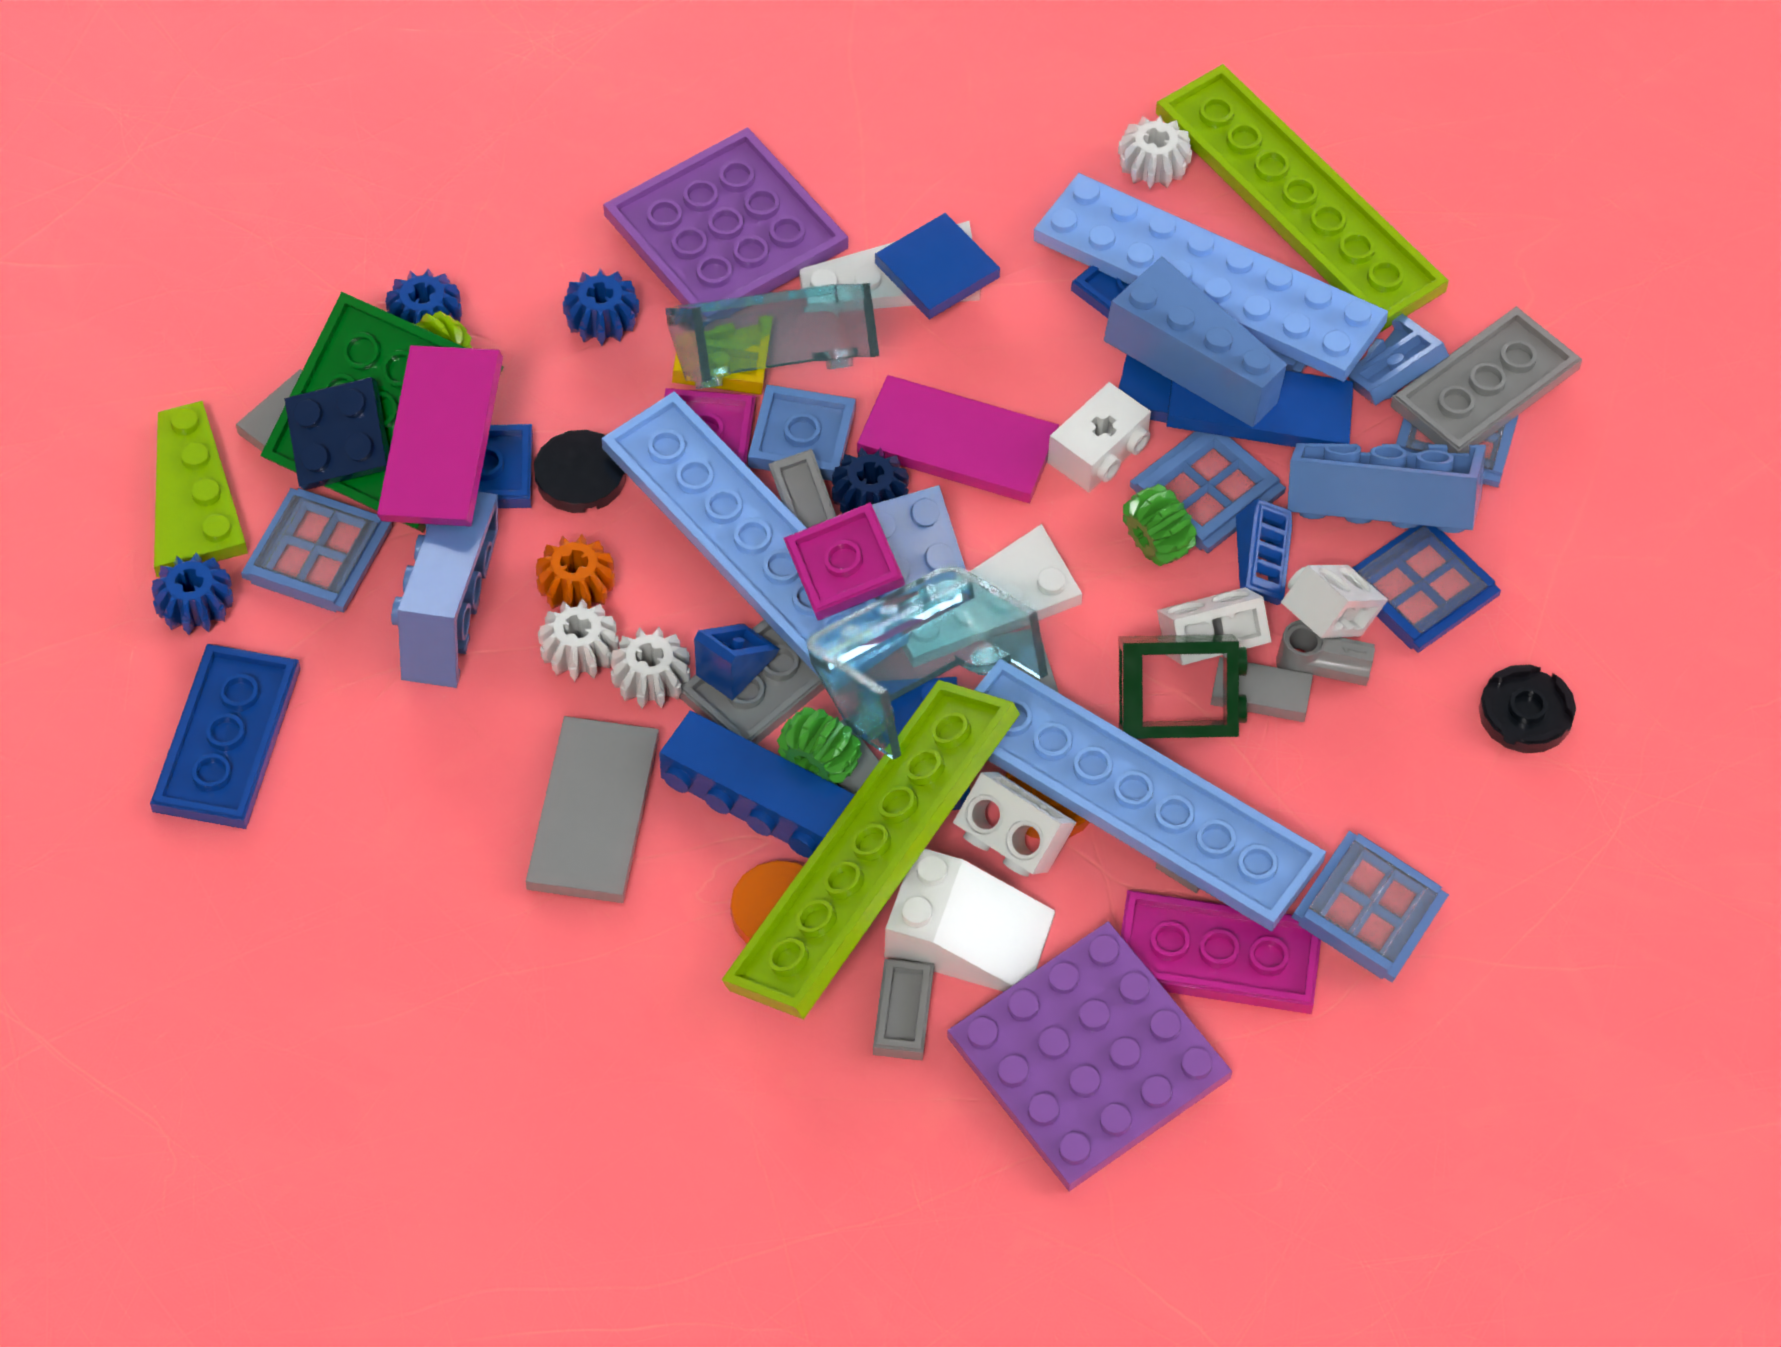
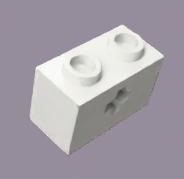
(1099, 437)

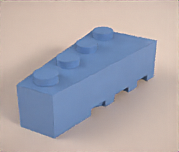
(1195, 343)
(1388, 484)
(443, 594)

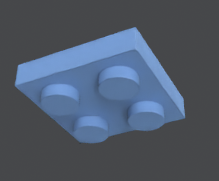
(801, 421)
(919, 533)

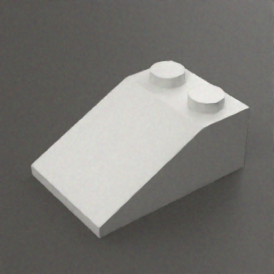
(966, 923)

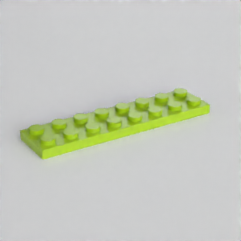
(1301, 195)
(870, 849)

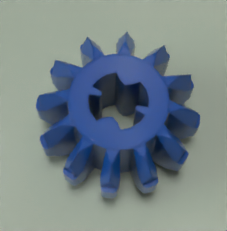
(423, 295)
(600, 306)
(192, 593)

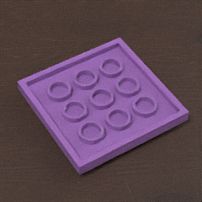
(725, 223)
(1089, 1055)

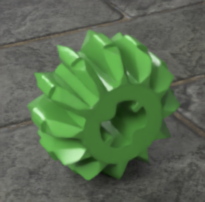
(1159, 525)
(820, 744)

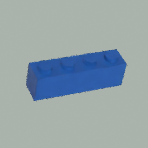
(751, 783)

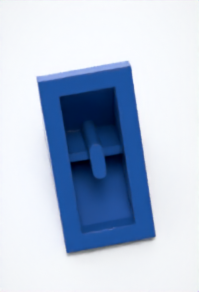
(731, 657)

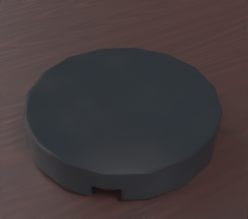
(577, 472)
(1527, 709)

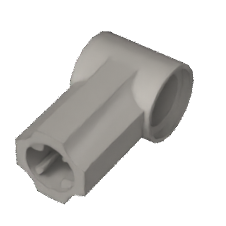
(1325, 657)

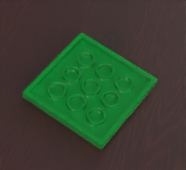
(353, 346)

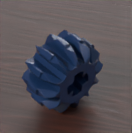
(868, 480)

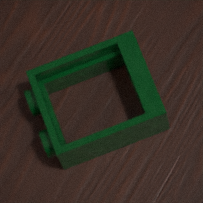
(1131, 688)

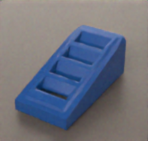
(1273, 525)

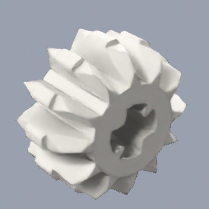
(1154, 151)
(578, 639)
(650, 667)

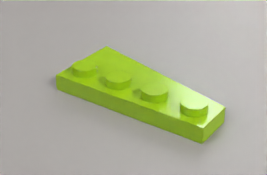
(192, 492)

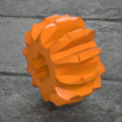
(575, 573)

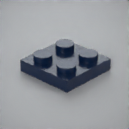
(337, 433)

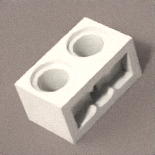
(1333, 600)
(1232, 612)
(1018, 813)

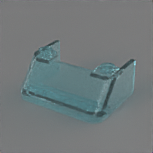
(773, 331)
(913, 638)

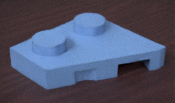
(1397, 361)

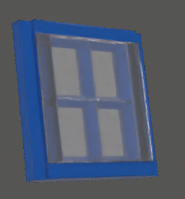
(1427, 585)

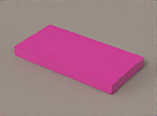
(440, 436)
(958, 438)
(1222, 953)

